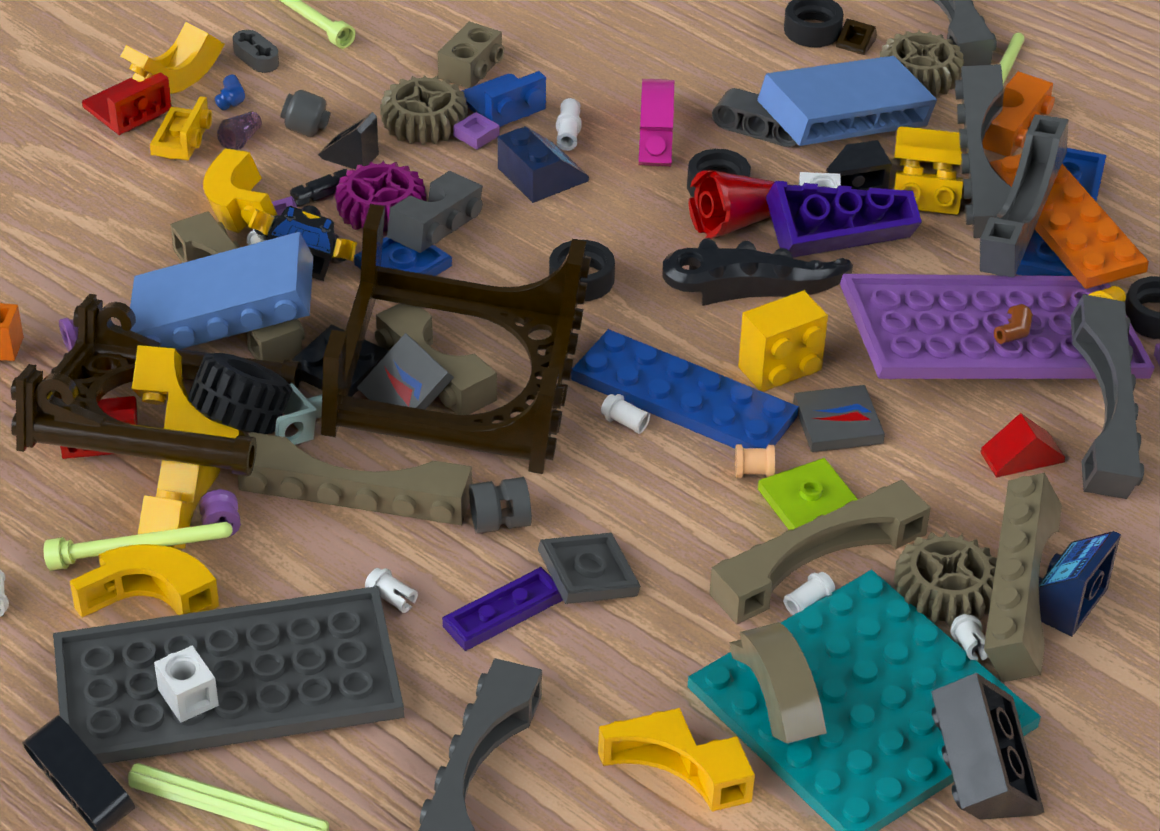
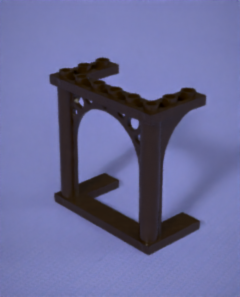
(537, 306)

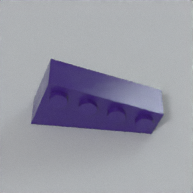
(832, 219)

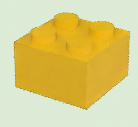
(782, 341)

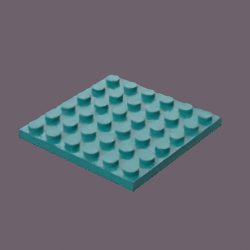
(874, 684)

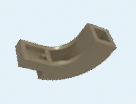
(784, 680)

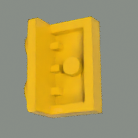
(182, 131)
(928, 146)
(932, 191)

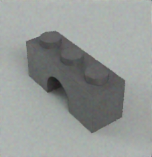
(450, 205)

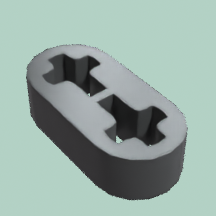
(255, 51)

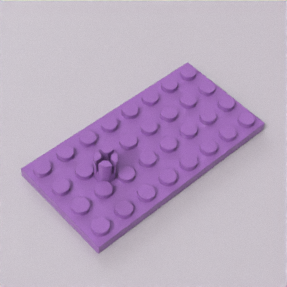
(947, 325)

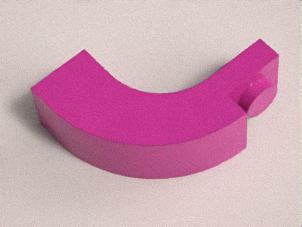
(656, 122)

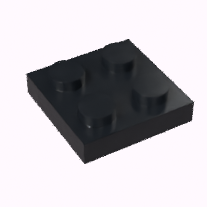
(313, 356)

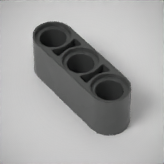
(743, 114)

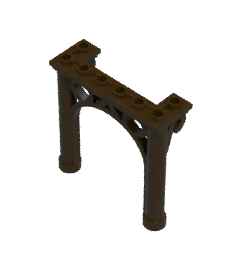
(66, 408)

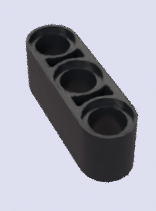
(78, 775)

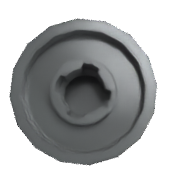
(486, 505)

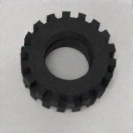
(239, 393)

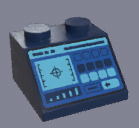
(536, 164)
(1077, 581)

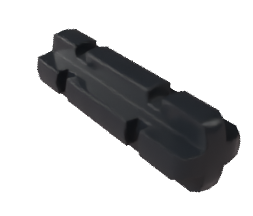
(317, 188)

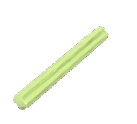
(221, 801)

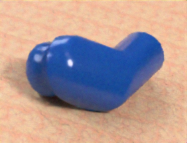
(231, 94)

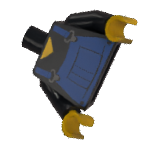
(315, 230)

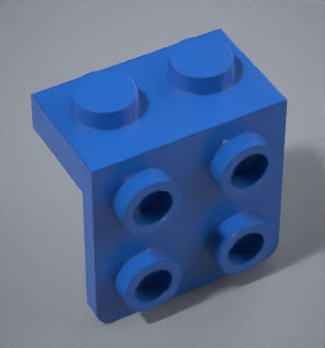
(508, 97)

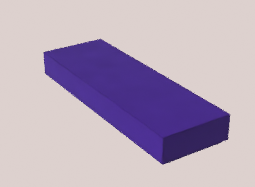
(502, 609)

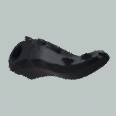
(747, 273)

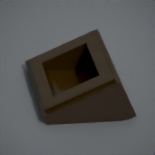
(856, 36)

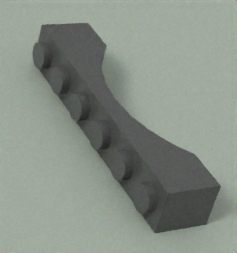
(969, 32)
(981, 103)
(1011, 229)
(1101, 337)
(502, 708)

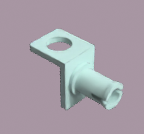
(302, 413)

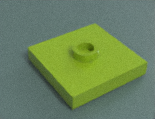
(805, 493)

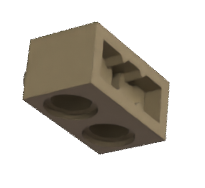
(470, 55)

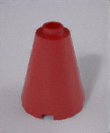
(727, 202)

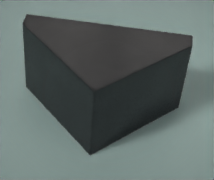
(354, 145)

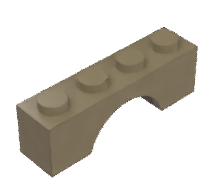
(473, 379)

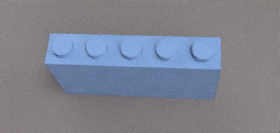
(846, 100)
(224, 293)

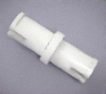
(568, 124)

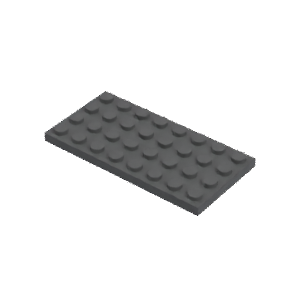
(274, 667)

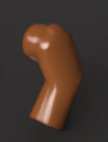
(1018, 327)

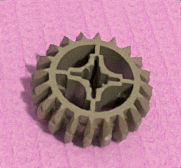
(928, 58)
(423, 109)
(946, 577)

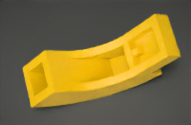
(182, 63)
(229, 189)
(149, 572)

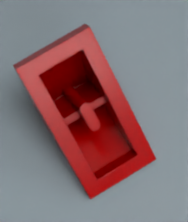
(1021, 448)

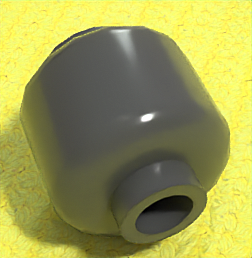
(305, 113)

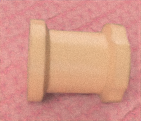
(754, 460)

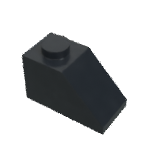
(862, 166)

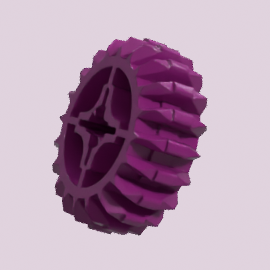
(378, 185)

